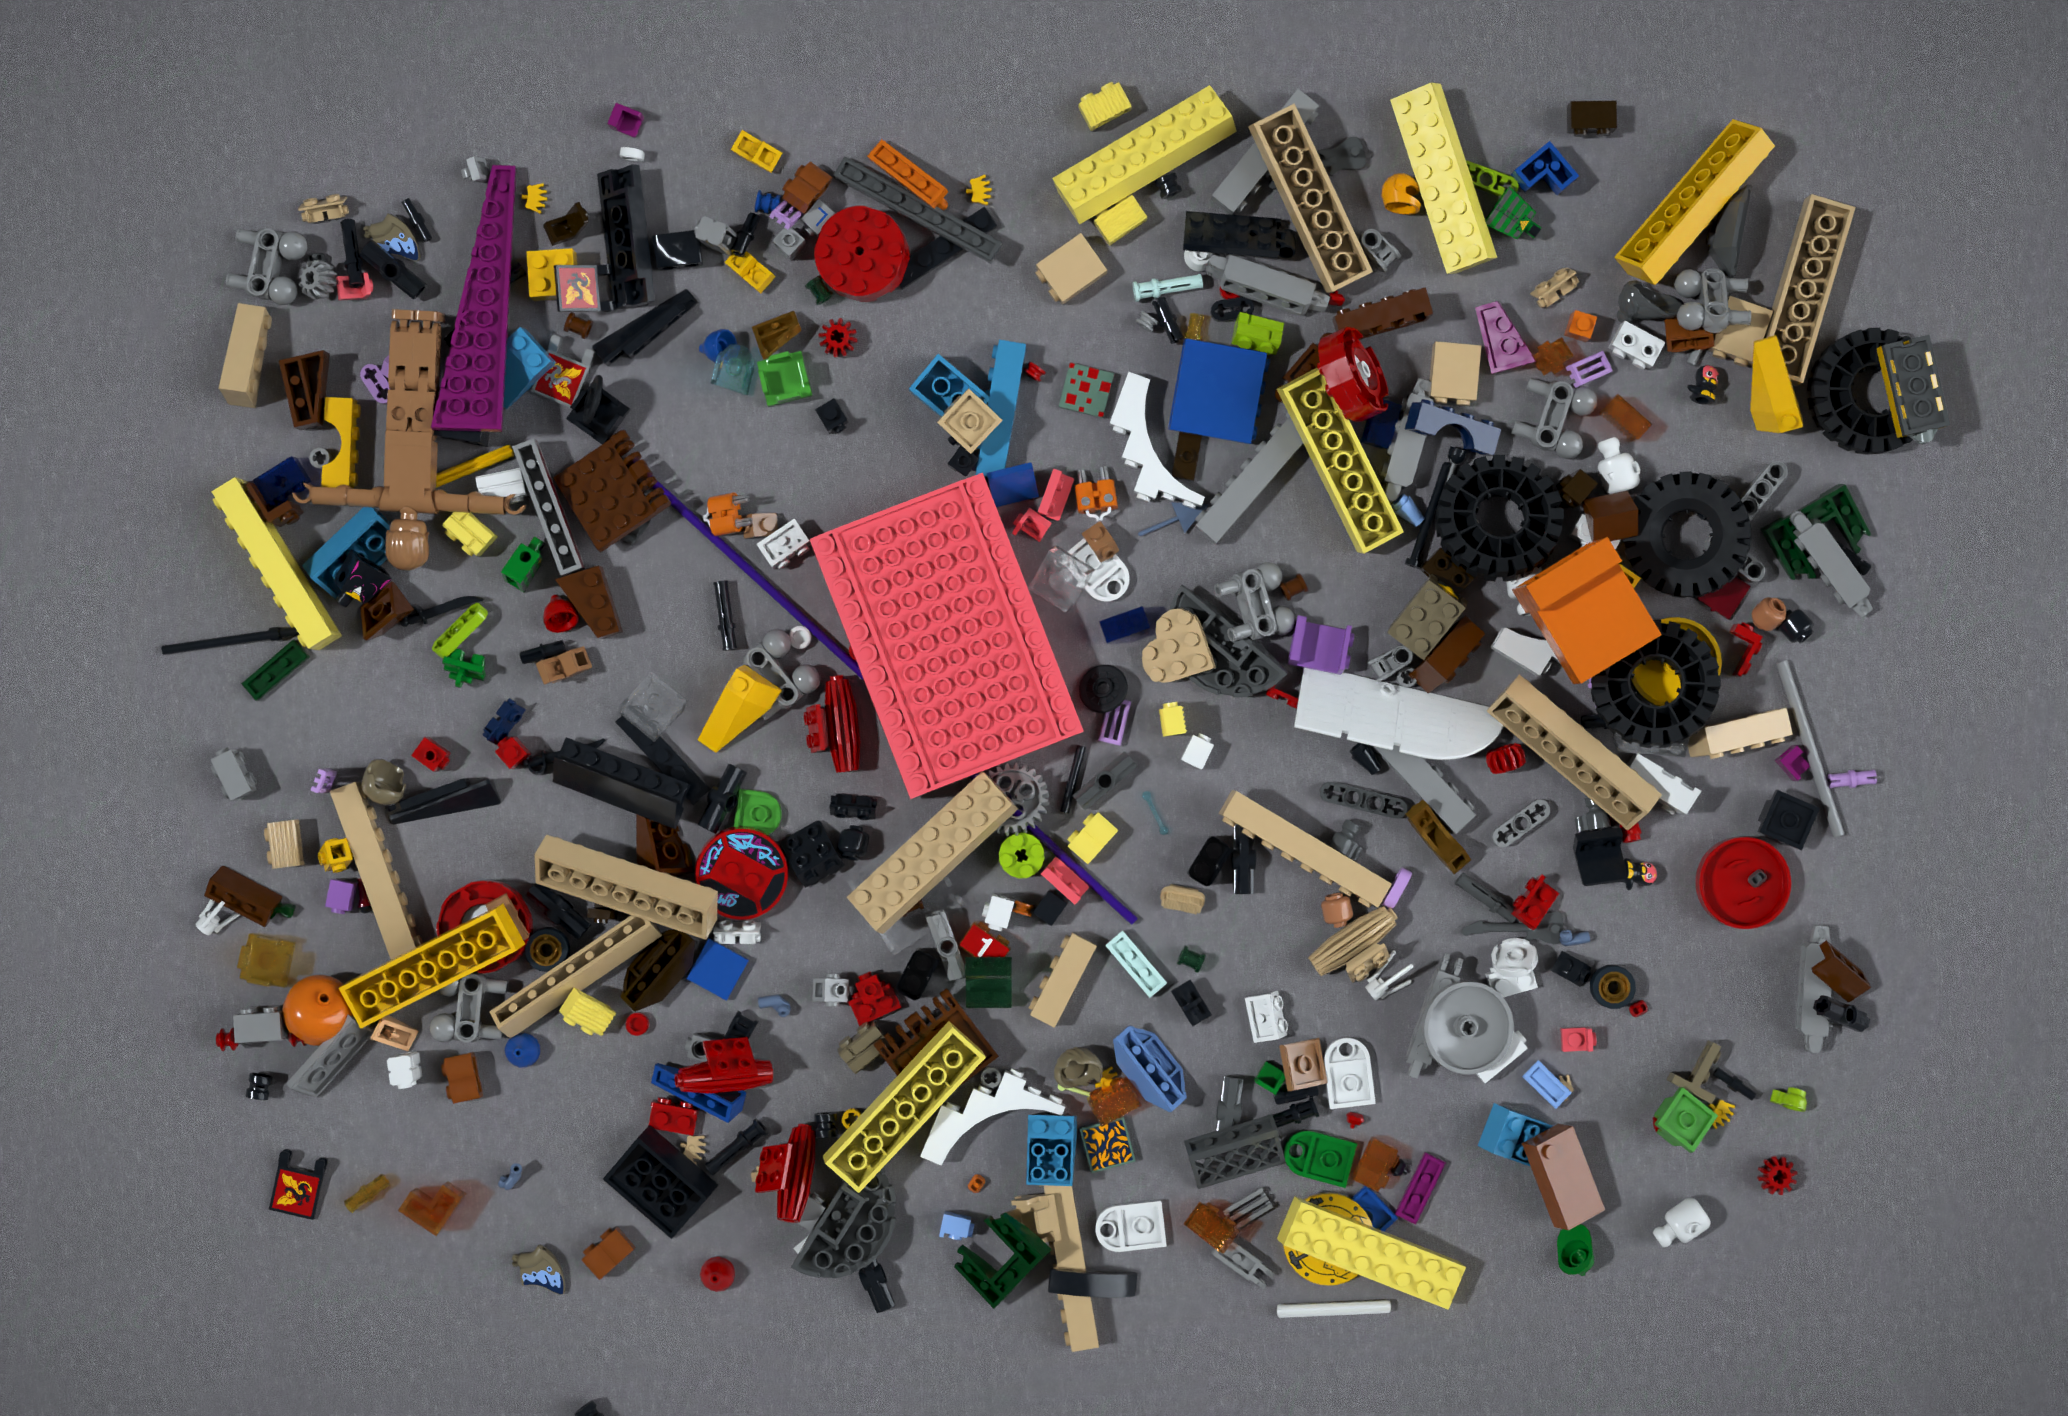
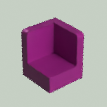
(625, 120)
(1792, 762)

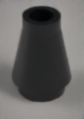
(1365, 757)

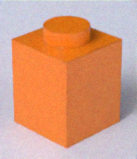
(1580, 326)

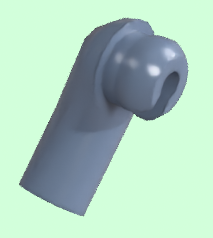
(1570, 939)
(514, 1176)

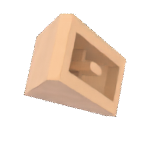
(394, 1033)

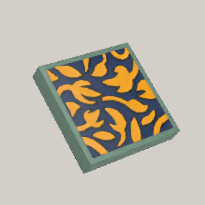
(1107, 1145)

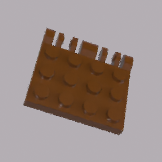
(608, 493)
(923, 1033)

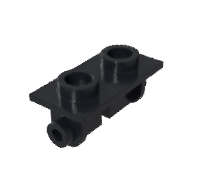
(863, 809)

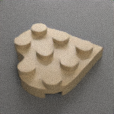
(1179, 648)

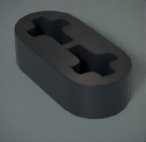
(1230, 303)

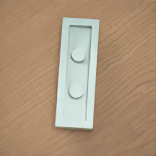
(1136, 964)

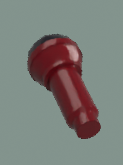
(364, 904)

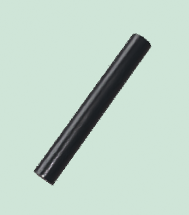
(1072, 780)

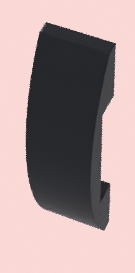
(1092, 1283)

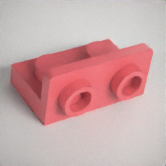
(1055, 495)
(1065, 880)

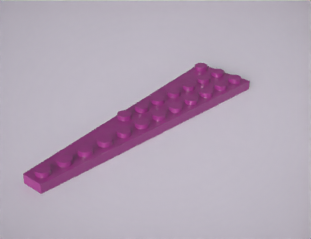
(476, 364)

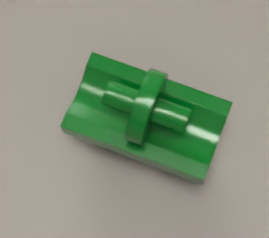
(464, 671)

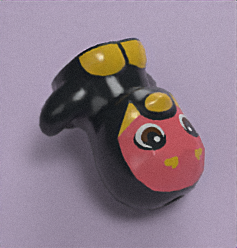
(1706, 382)
(1640, 873)

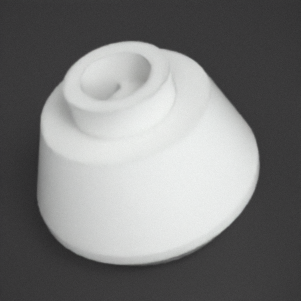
(1196, 263)

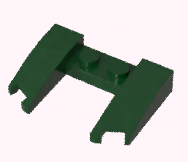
(1833, 504)
(994, 1284)

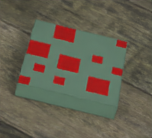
(1086, 390)

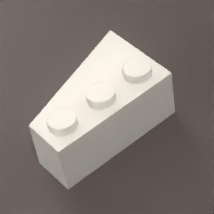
(1676, 795)

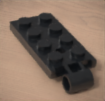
(1233, 235)

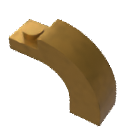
(1437, 837)

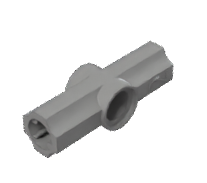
(950, 957)

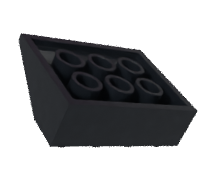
(660, 1181)

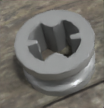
(1146, 321)
(313, 454)
(1399, 679)
(992, 1084)

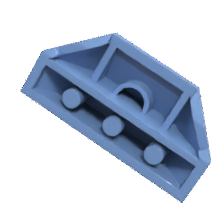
(1150, 1067)

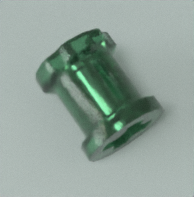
(819, 290)
(1191, 959)

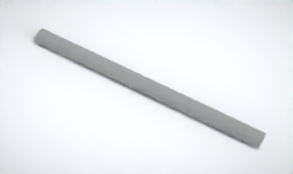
(1810, 748)

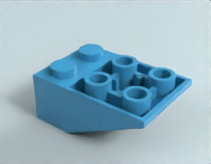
(1507, 1131)
(1051, 1150)

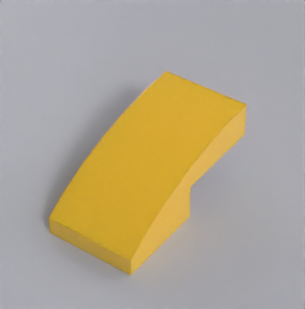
(756, 151)
(751, 271)

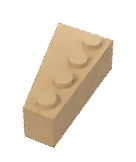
(245, 356)
(1740, 732)

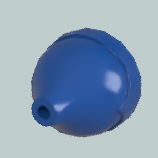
(717, 342)
(522, 1050)

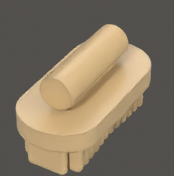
(1182, 899)

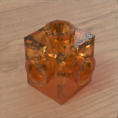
(1552, 356)

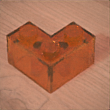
(430, 1212)

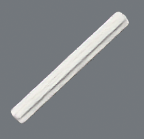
(1333, 1308)

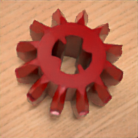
(842, 330)
(1505, 758)
(1771, 1170)

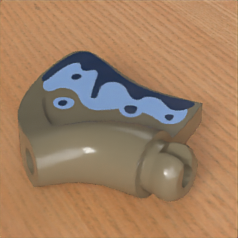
(394, 237)
(540, 1269)

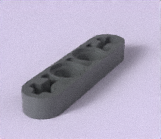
(1362, 803)

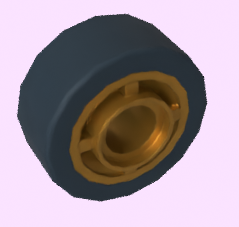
(534, 952)
(1624, 992)

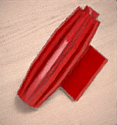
(835, 725)
(727, 1069)
(789, 1172)

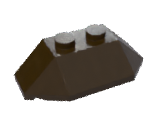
(658, 969)

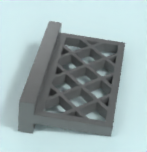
(1231, 1140)

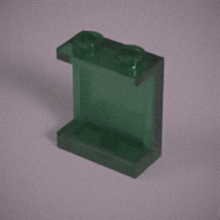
(988, 982)

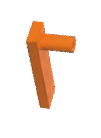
(909, 175)

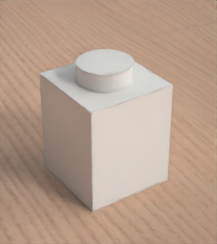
(1197, 751)

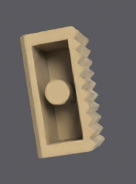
(284, 844)

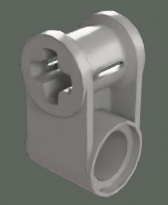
(1379, 250)
(1389, 663)

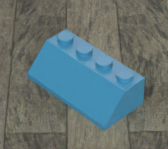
(363, 534)

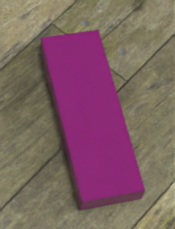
(1420, 1188)

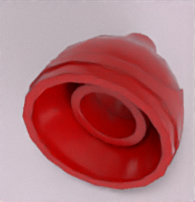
(560, 615)
(717, 1274)

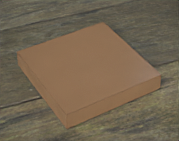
(1303, 1064)

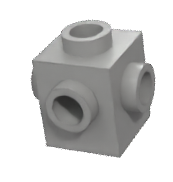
(831, 990)

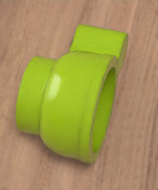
(1793, 1099)

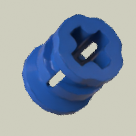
(766, 202)

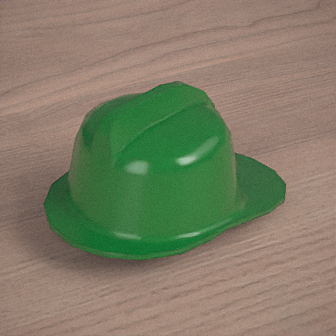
(1575, 1250)

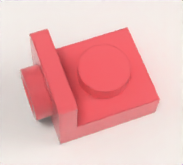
(1578, 1039)

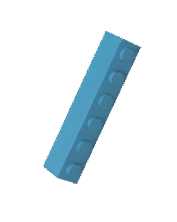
(1003, 401)

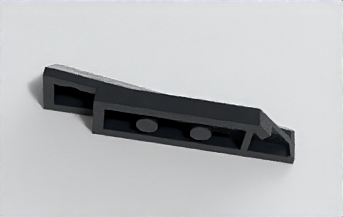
(644, 329)
(445, 800)

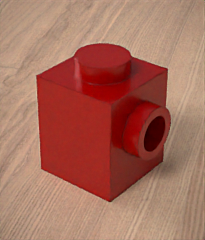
(512, 751)
(432, 754)

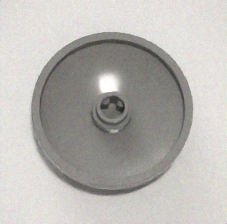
(1467, 1027)

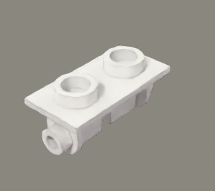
(726, 930)

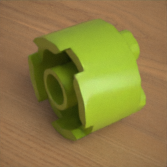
(1022, 868)

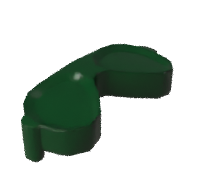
(286, 910)

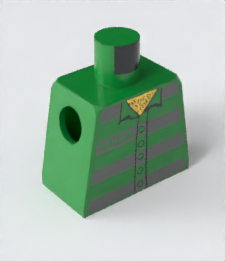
(1513, 215)
(521, 573)

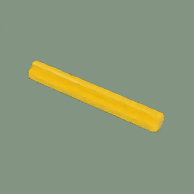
(474, 465)

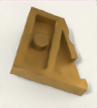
(775, 333)

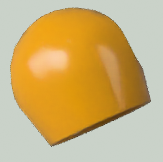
(1399, 192)

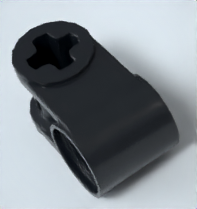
(739, 1031)

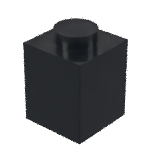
(1050, 906)

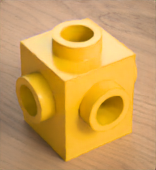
(339, 849)

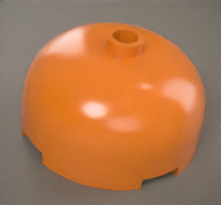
(315, 1009)

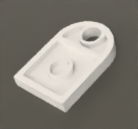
(1105, 572)
(1349, 1075)
(1135, 1226)

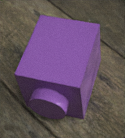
(341, 895)

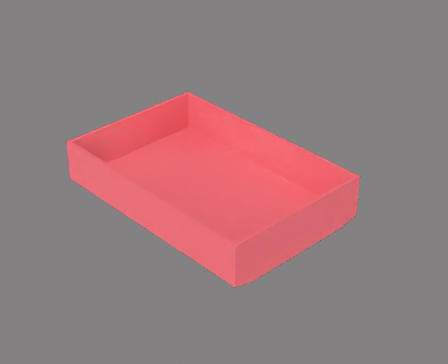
(946, 635)

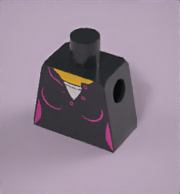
(359, 579)

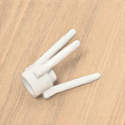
(209, 920)
(1378, 988)

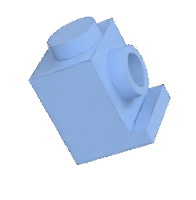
(956, 1226)

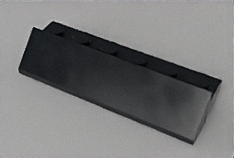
(626, 237)
(620, 782)

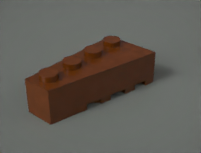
(1387, 314)

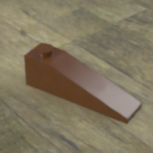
(661, 848)

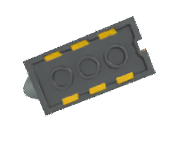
(1913, 388)

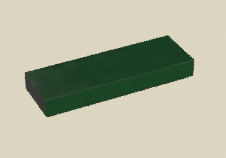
(275, 670)

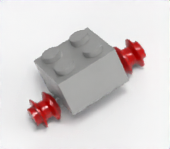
(256, 1026)

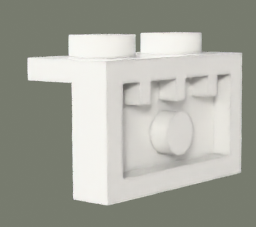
(784, 545)
(1509, 986)
(1266, 1016)

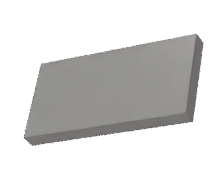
(330, 1058)

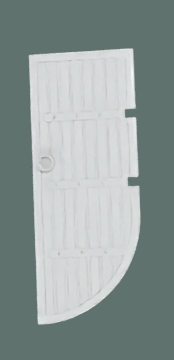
(1393, 715)

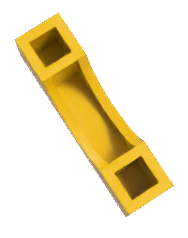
(343, 415)

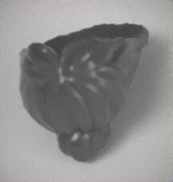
(1644, 303)

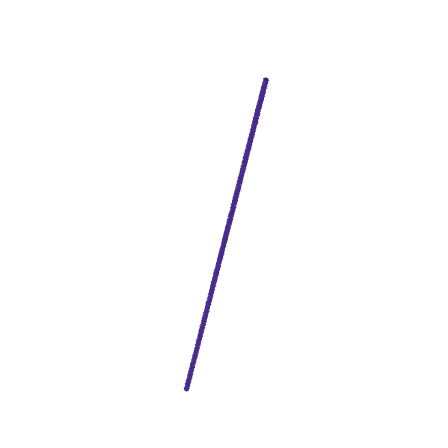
(852, 664)

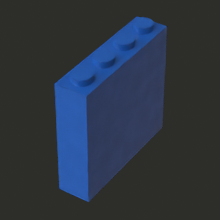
(1218, 391)

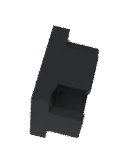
(606, 418)
(1787, 819)

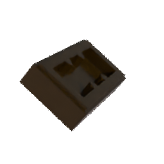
(1186, 456)

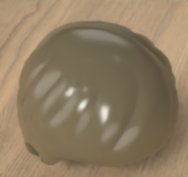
(383, 782)
(1077, 1067)

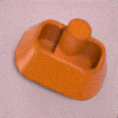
(976, 1183)

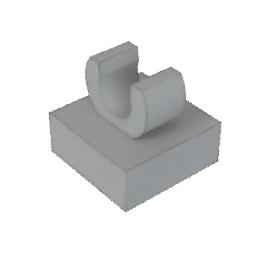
(476, 170)

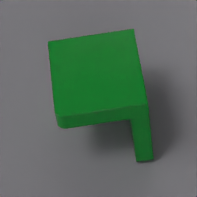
(1270, 1077)

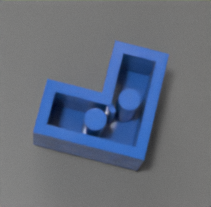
(1545, 165)

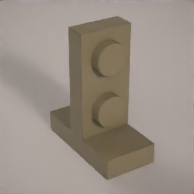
(1700, 1073)

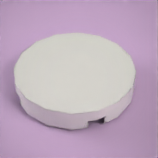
(1514, 957)

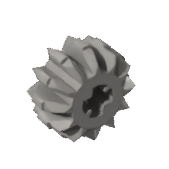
(317, 279)

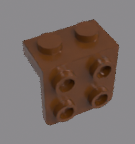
(283, 514)

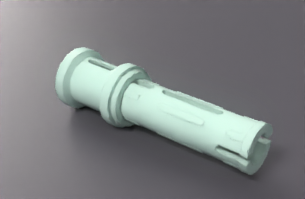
(1155, 288)

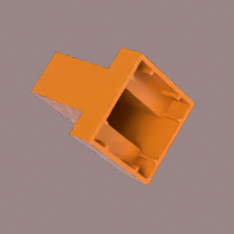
(1587, 610)

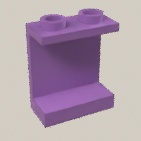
(1320, 646)

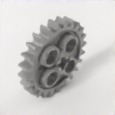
(1030, 805)

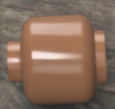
(1769, 614)
(1337, 909)

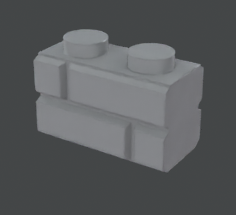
(715, 235)

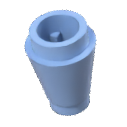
(1407, 509)

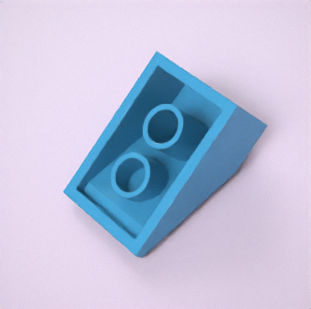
(524, 365)
(941, 385)

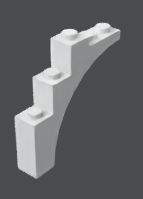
(1154, 478)
(1524, 651)
(1010, 1095)

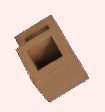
(564, 665)

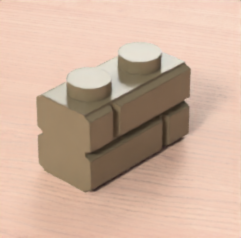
(860, 1049)

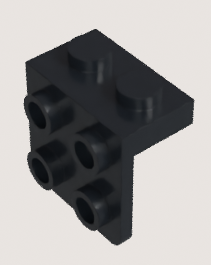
(811, 854)
(1600, 856)

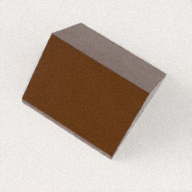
(1611, 516)
(384, 611)

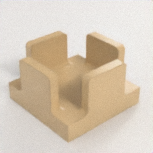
(969, 420)
(1038, 1214)

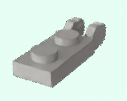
(1243, 1263)

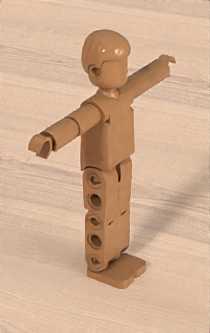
(410, 446)

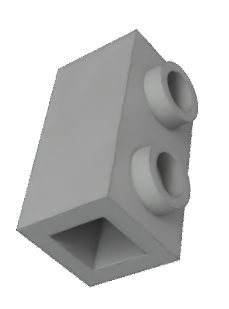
(231, 770)

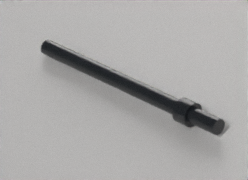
(273, 634)

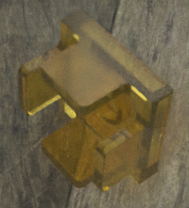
(266, 960)

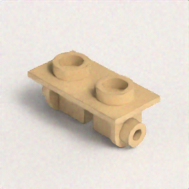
(314, 209)
(1563, 280)

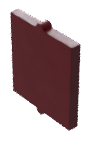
(1726, 599)

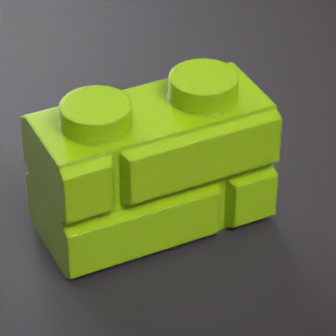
(1257, 333)

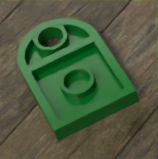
(1322, 1157)

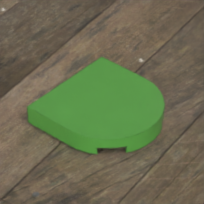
(757, 811)

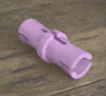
(1852, 778)

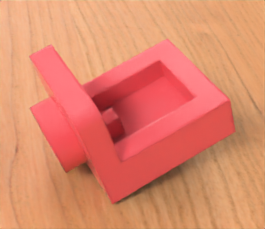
(348, 293)
(1032, 524)

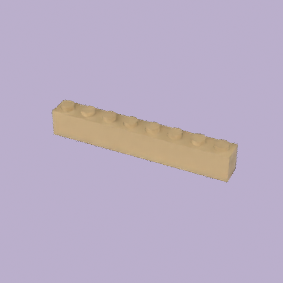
(1304, 848)
(375, 869)
(577, 972)
(1069, 1255)

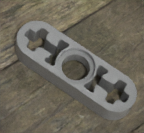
(1531, 808)

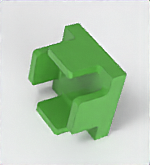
(784, 378)
(1684, 1120)

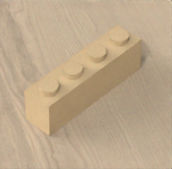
(1062, 980)

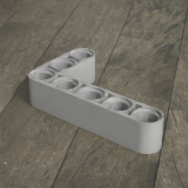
(1756, 502)

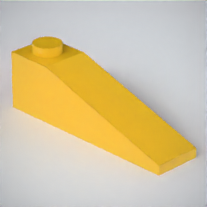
(1772, 393)
(739, 706)

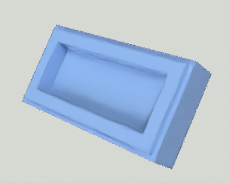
(1546, 1084)

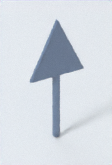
(1184, 514)

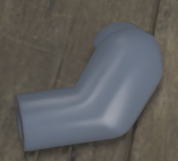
(776, 1002)

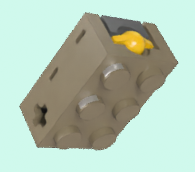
(1427, 616)

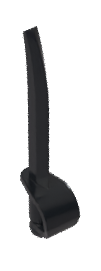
(423, 615)
(548, 758)

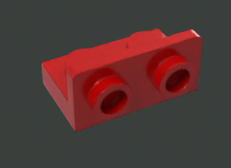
(1535, 902)
(876, 1008)
(673, 1117)

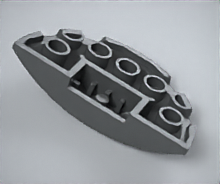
(1241, 665)
(850, 1230)

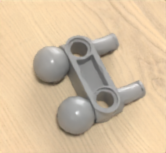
(267, 264)
(1713, 309)
(1565, 443)
(1255, 603)
(803, 680)
(469, 1010)

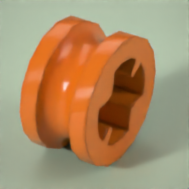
(1022, 908)

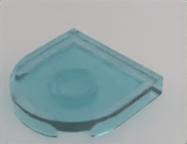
(734, 369)

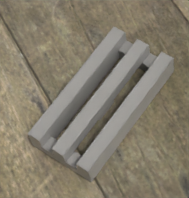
(1268, 1206)

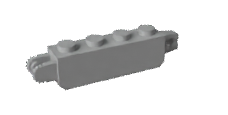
(1266, 285)
(1406, 447)
(1832, 562)
(1810, 989)
(1416, 1052)

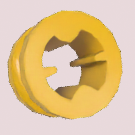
(846, 1115)

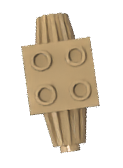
(1356, 946)

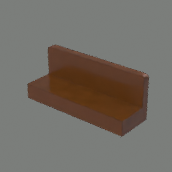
(242, 895)
(1840, 973)

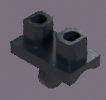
(1191, 1002)

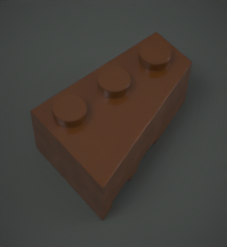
(306, 387)
(593, 600)
(1448, 655)

